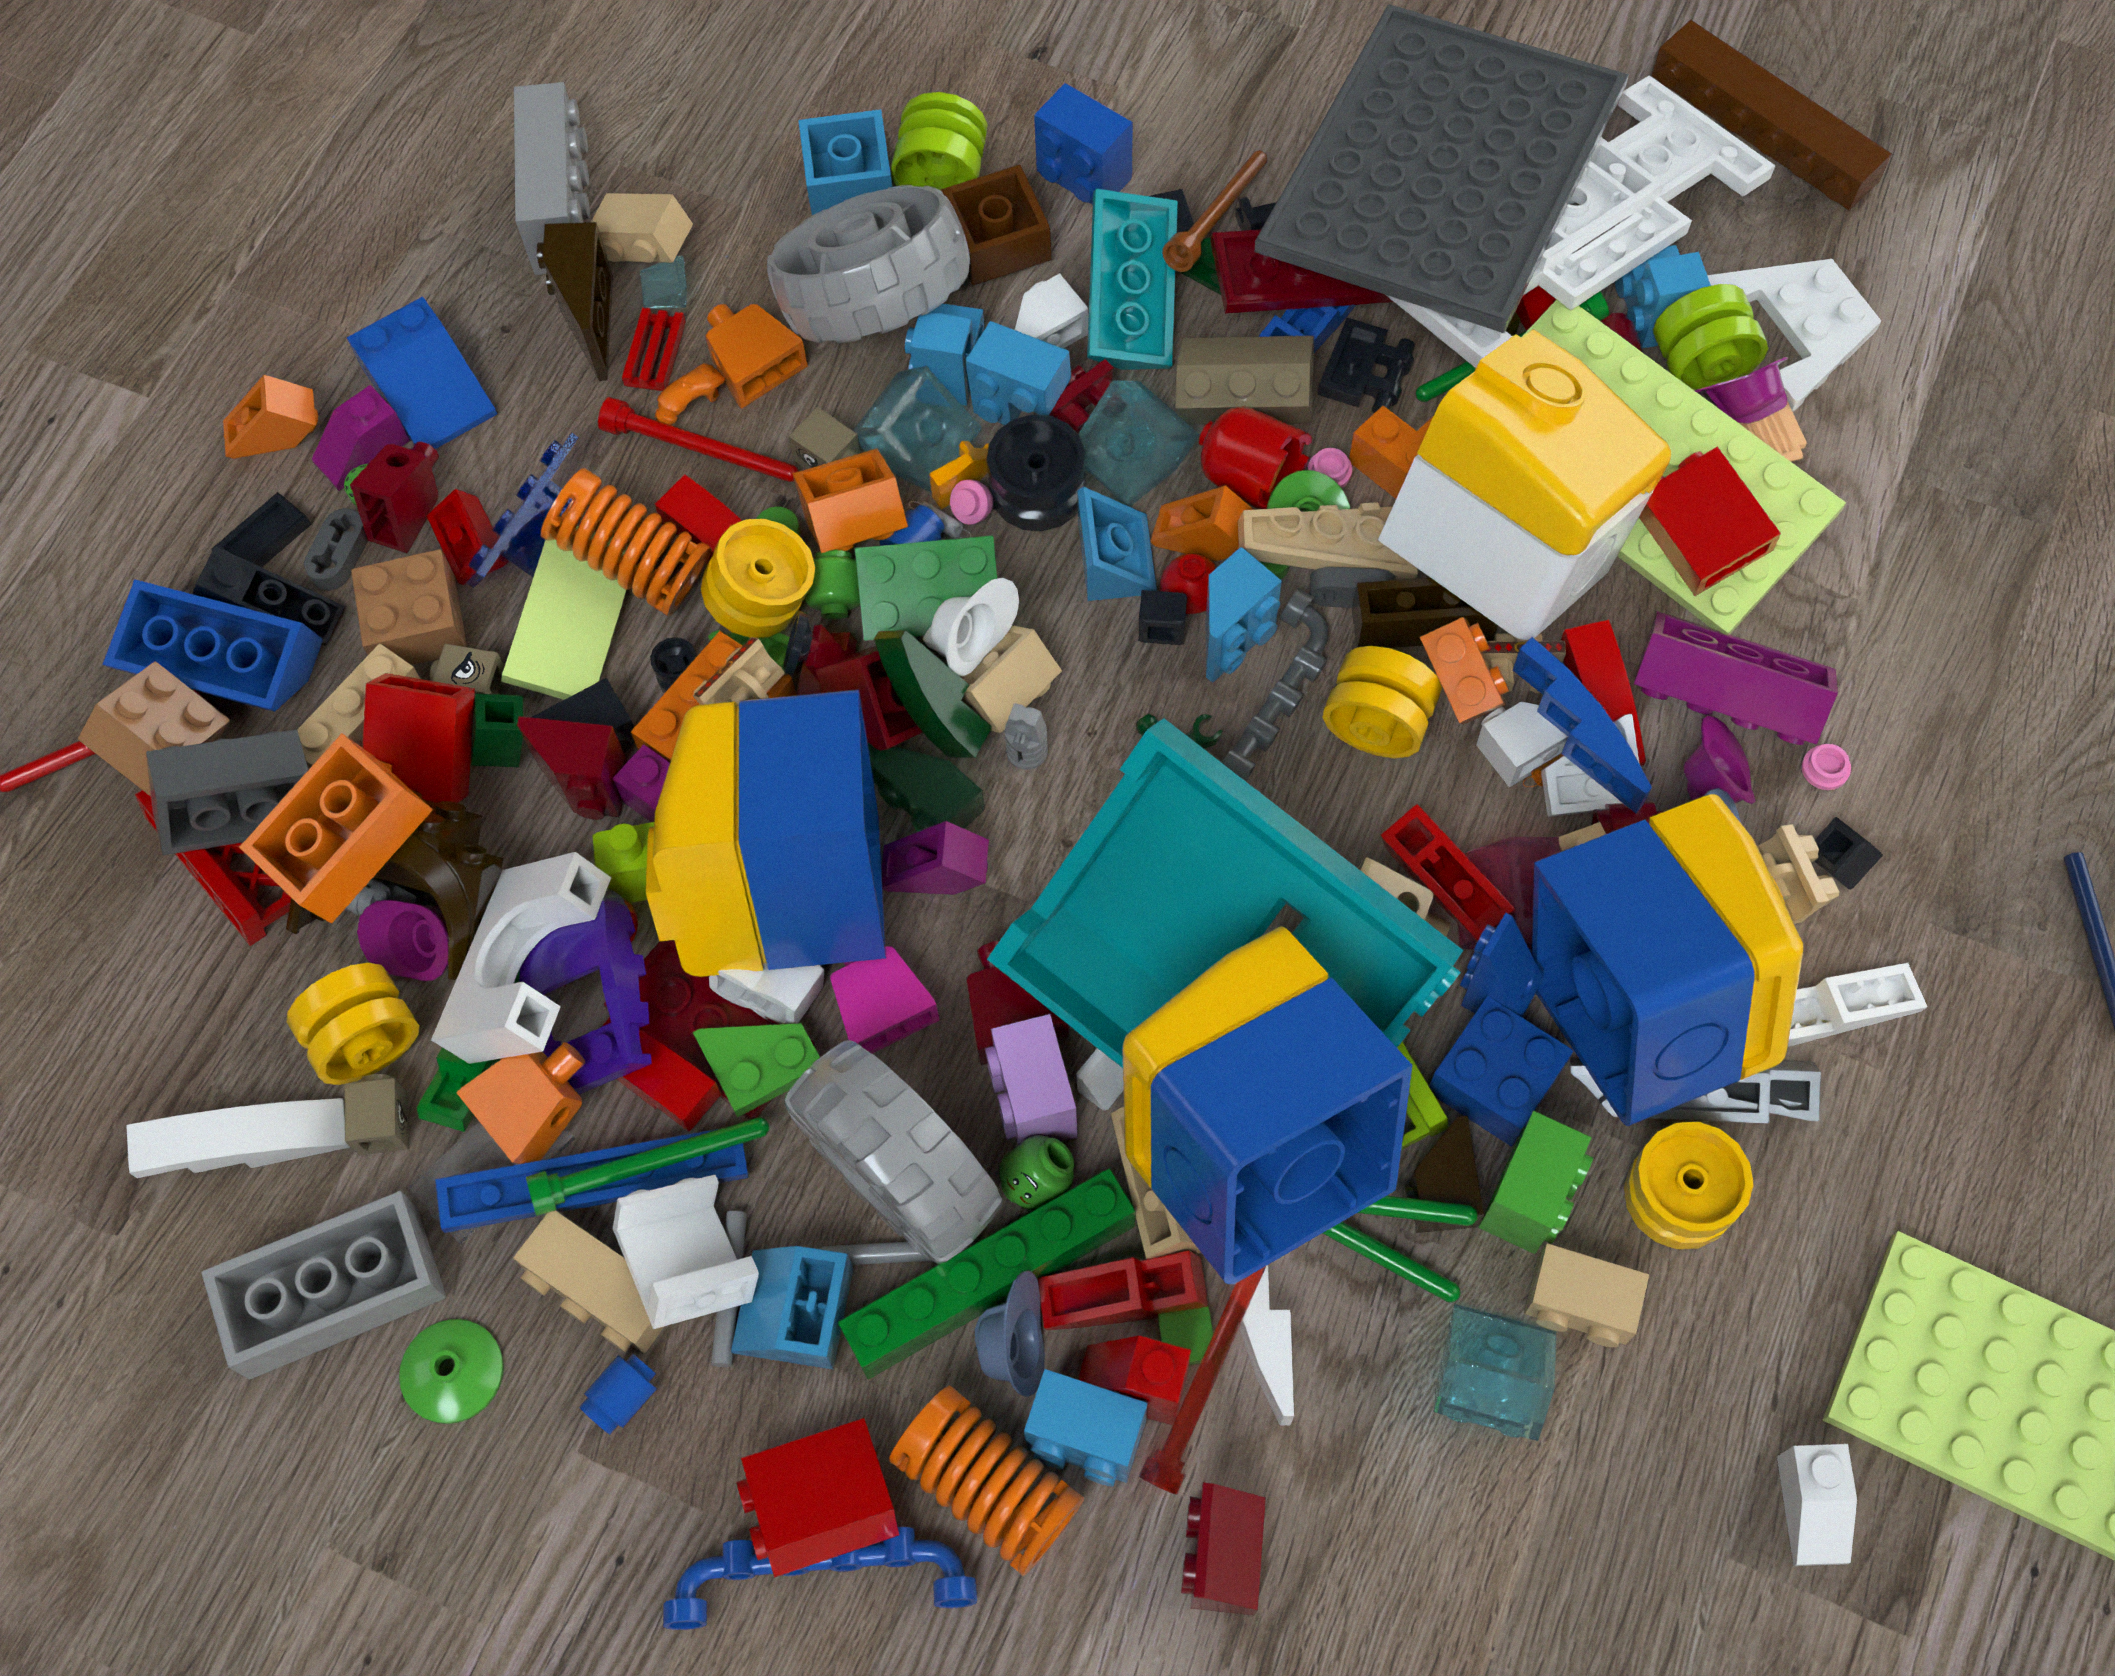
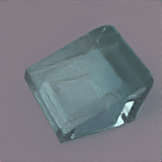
(664, 285)

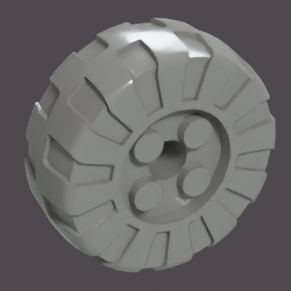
(869, 264)
(893, 1151)

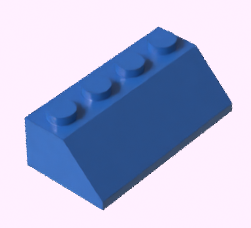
(213, 646)

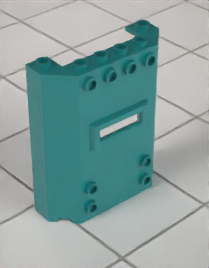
(1190, 870)

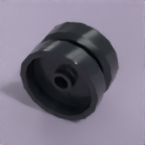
(1036, 472)

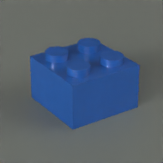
(1082, 144)
(1499, 1070)

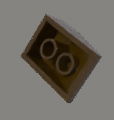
(582, 286)

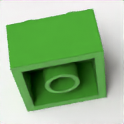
(1534, 1186)

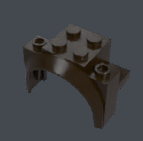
(442, 861)

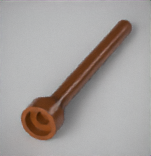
(1185, 247)

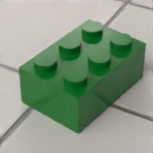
(910, 580)

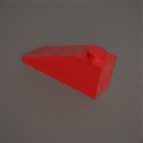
(1445, 870)

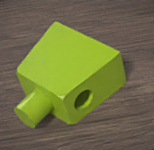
(624, 858)

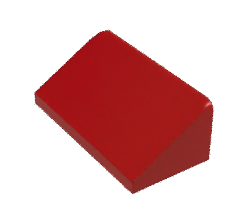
(461, 530)

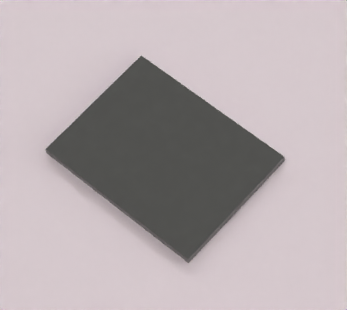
(1443, 167)

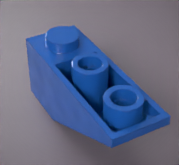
(1501, 969)

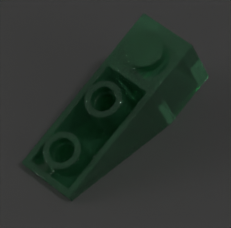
(925, 787)

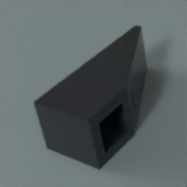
(255, 588)

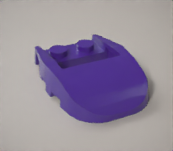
(578, 951)

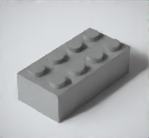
(547, 163)
(323, 1285)

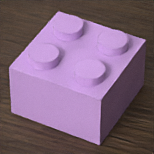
(1034, 1081)

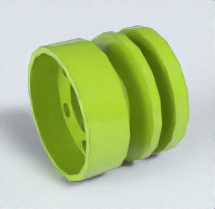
(939, 141)

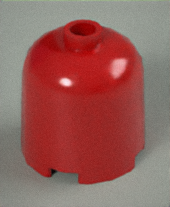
(1251, 453)

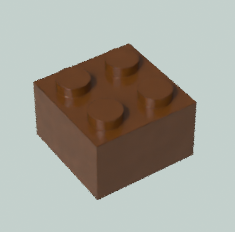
(1000, 224)

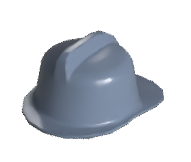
(1012, 1339)

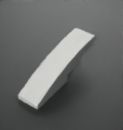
(236, 1136)
(1270, 1350)

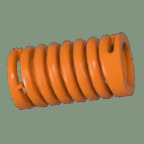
(615, 519)
(979, 1505)

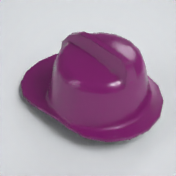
(1750, 396)
(1718, 764)
(405, 938)

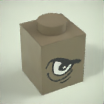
(822, 440)
(469, 669)
(376, 1115)

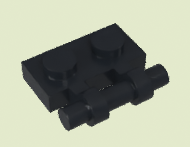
(1354, 360)

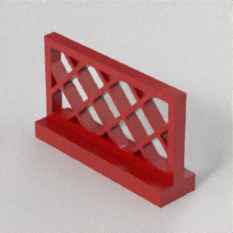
(226, 886)

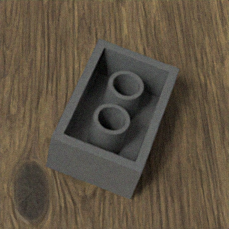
(220, 788)

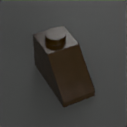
(1448, 1176)

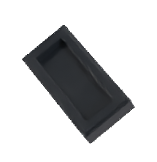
(266, 531)

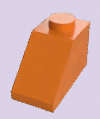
(269, 418)
(1201, 524)

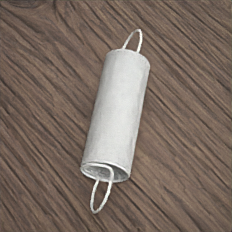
(951, 526)

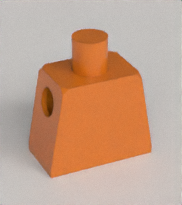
(752, 351)
(526, 1101)

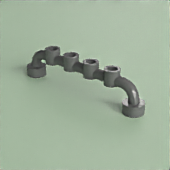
(1284, 695)

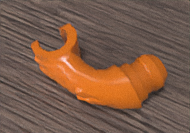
(695, 384)

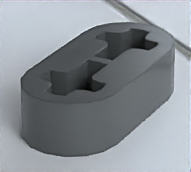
(331, 547)
(1337, 584)

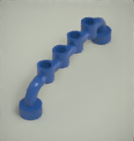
(741, 1563)

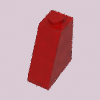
(1140, 1370)

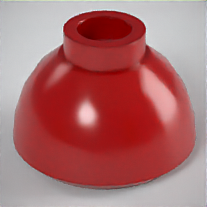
(1189, 576)

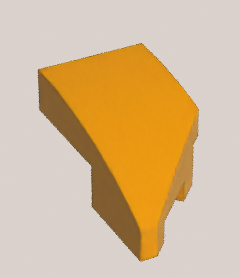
(970, 465)

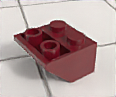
(1227, 1550)

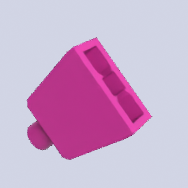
(882, 1001)

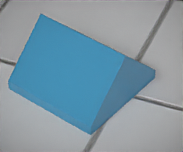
(1114, 547)

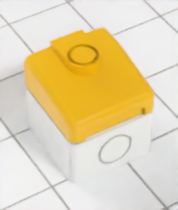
(1525, 485)

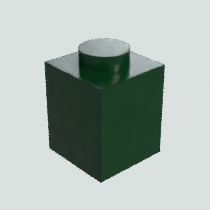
(495, 730)

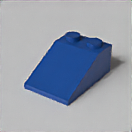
(421, 374)

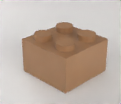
(409, 606)
(149, 715)

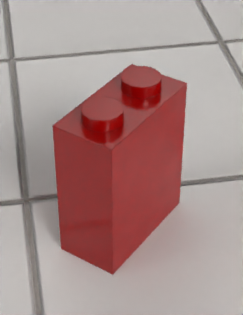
(1708, 521)
(421, 732)
(817, 1498)

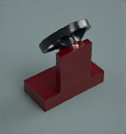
(816, 650)

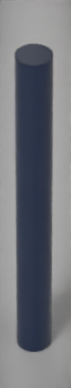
(2093, 925)

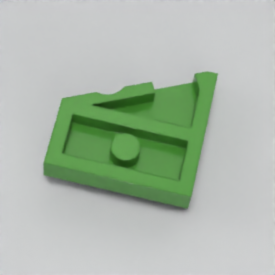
(756, 1060)

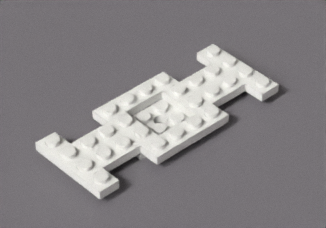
(1626, 185)

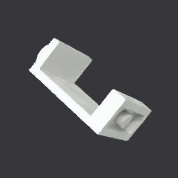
(681, 1252)

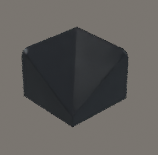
(1162, 617)
(1845, 853)

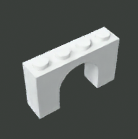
(486, 1010)

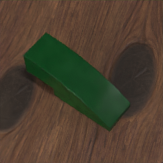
(931, 694)

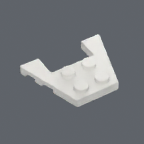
(1815, 312)

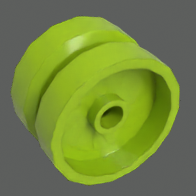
(1710, 336)

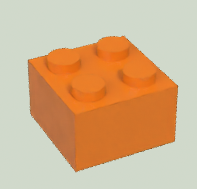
(850, 501)

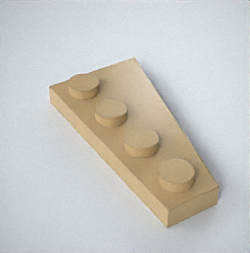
(1322, 538)

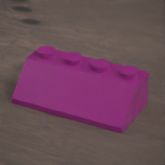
(1737, 679)

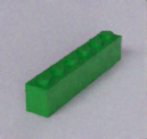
(985, 1273)

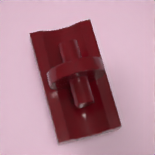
(1081, 392)

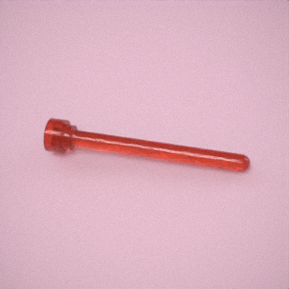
(1166, 1466)

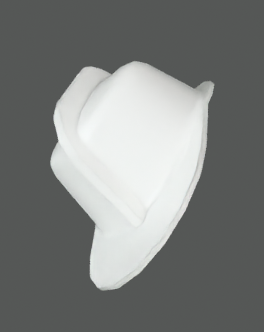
(972, 626)

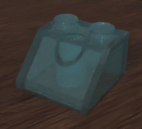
(916, 426)
(1134, 440)
(1496, 1373)

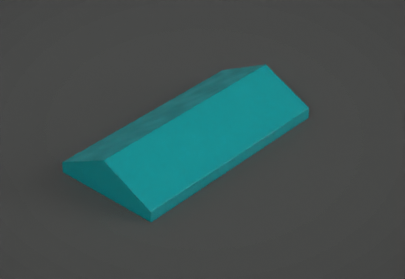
(1131, 281)

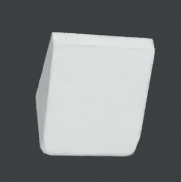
(1100, 1080)

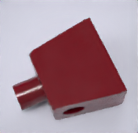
(396, 494)
(1000, 1002)

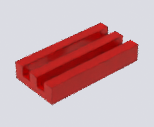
(659, 321)

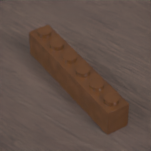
(1770, 115)

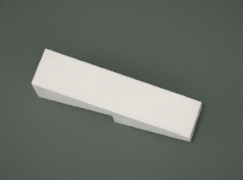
(1854, 1002)

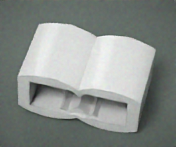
(776, 993)

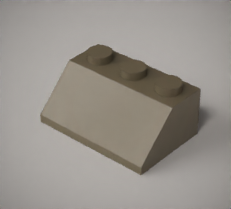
(1245, 371)

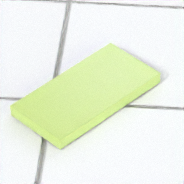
(564, 626)

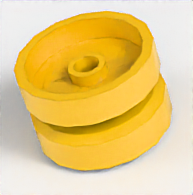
(757, 578)
(1382, 702)
(352, 1023)
(1688, 1185)

